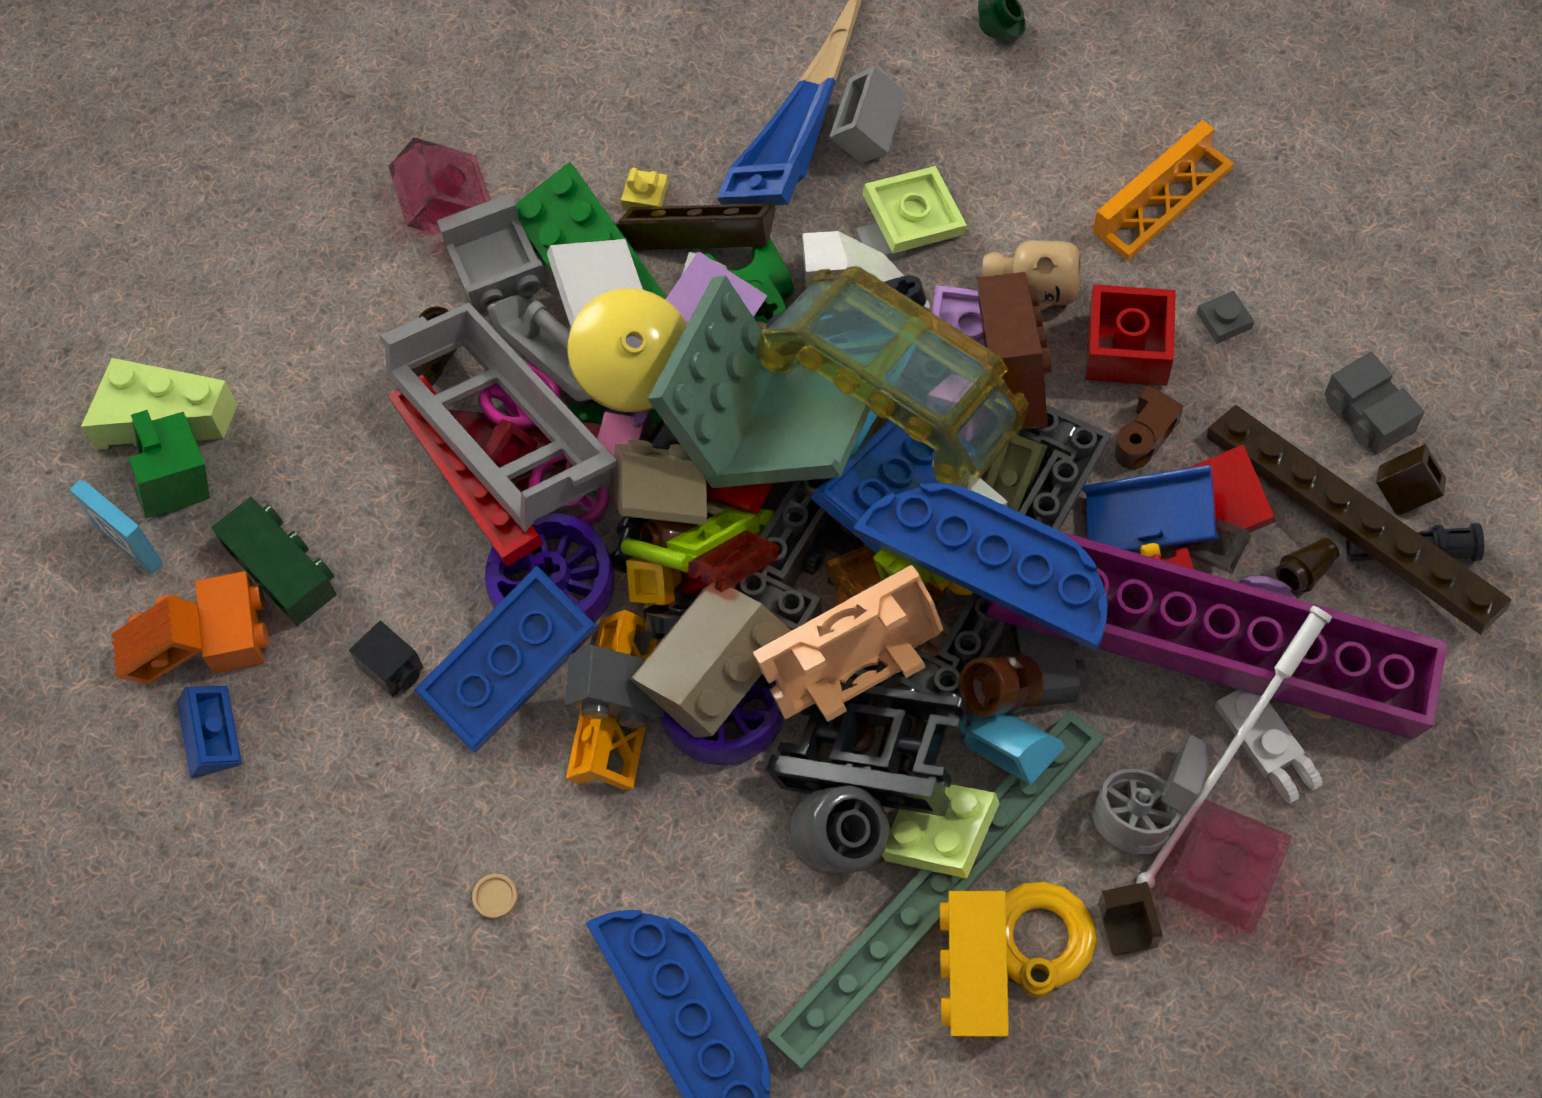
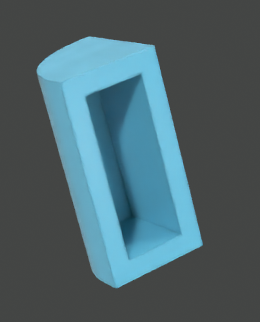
(1013, 745)

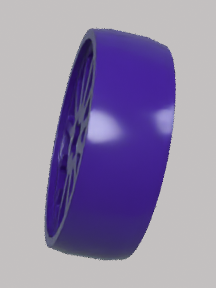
(564, 572)
(764, 722)

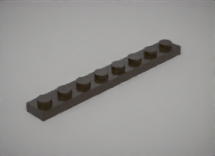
(1362, 521)

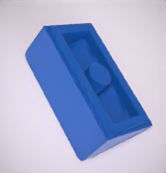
(208, 729)

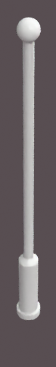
(1283, 669)

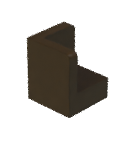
(1411, 480)
(1130, 919)

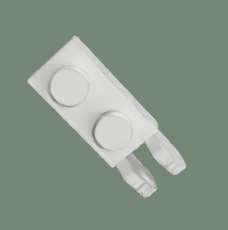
(1269, 744)

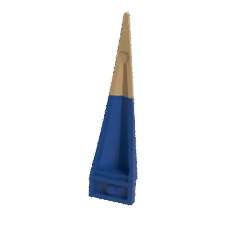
(785, 146)

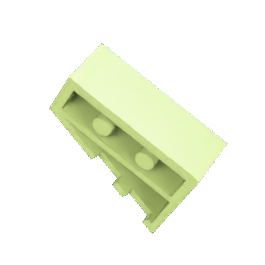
(163, 392)

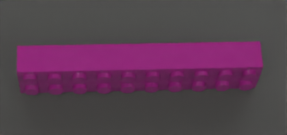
(1241, 632)

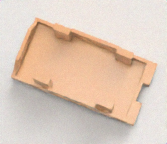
(859, 633)

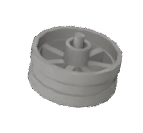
(1123, 824)

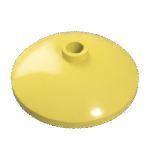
(602, 359)

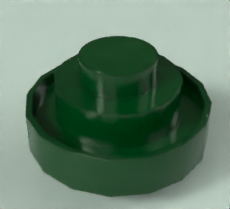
(1002, 19)

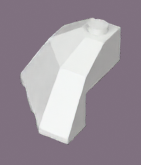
(838, 251)

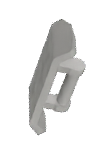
(538, 338)

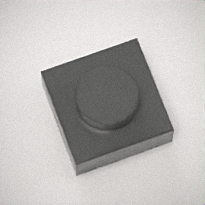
(1225, 317)

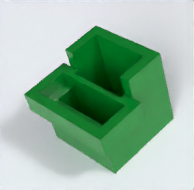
(167, 464)

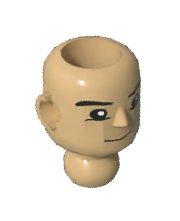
(1047, 265)

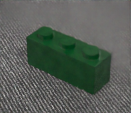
(276, 560)

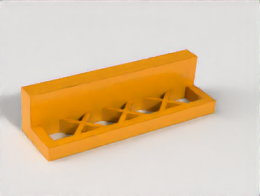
(1153, 181)
(595, 736)

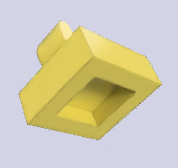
(644, 189)

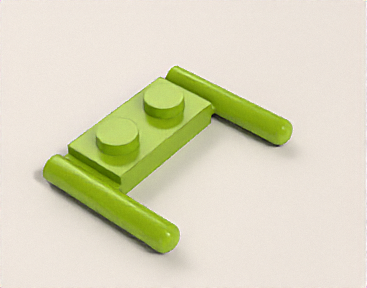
(699, 539)

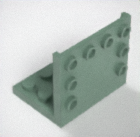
(739, 416)

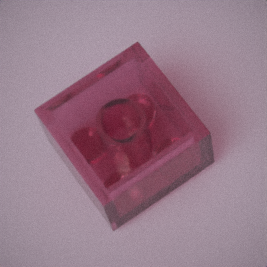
(1228, 866)

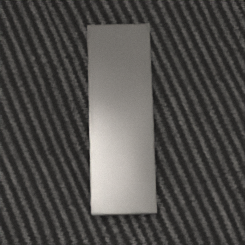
(1187, 774)

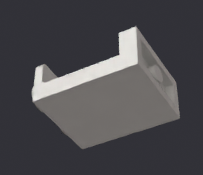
(492, 252)

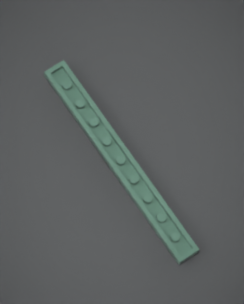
(917, 907)

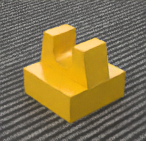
(651, 582)

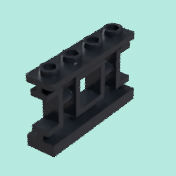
(885, 707)

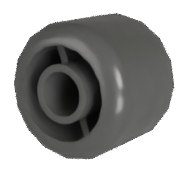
(838, 820)

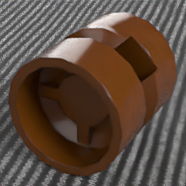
(1000, 684)

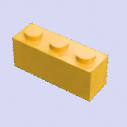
(975, 964)

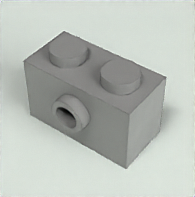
(868, 115)

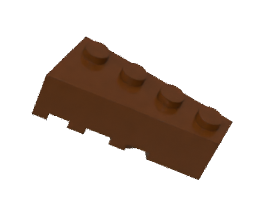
(1016, 334)

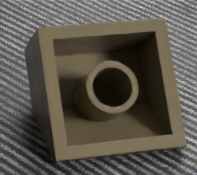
(657, 483)

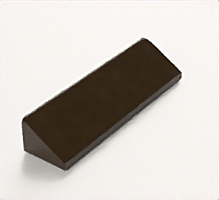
(698, 226)

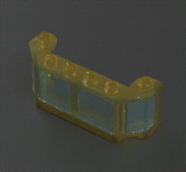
(902, 367)

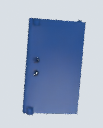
(1146, 506)

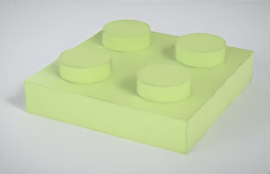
(914, 209)
(942, 842)

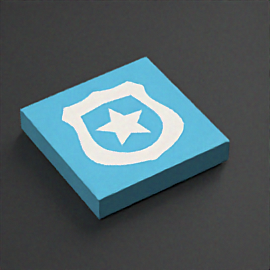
(116, 526)

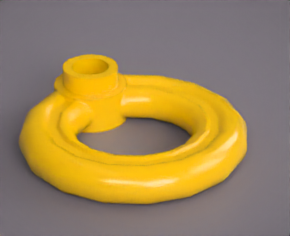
(1080, 932)

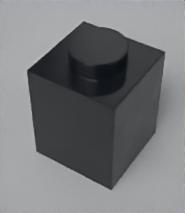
(387, 659)

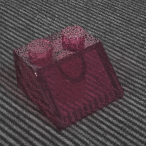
(435, 183)

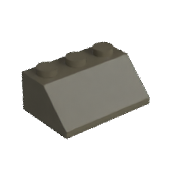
(708, 659)

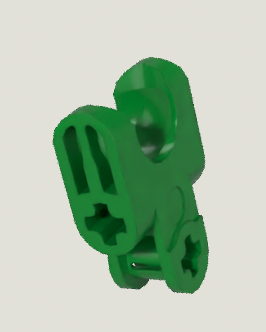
(769, 276)

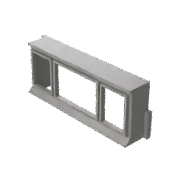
(463, 326)

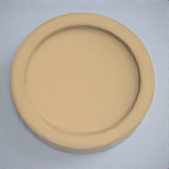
(495, 896)

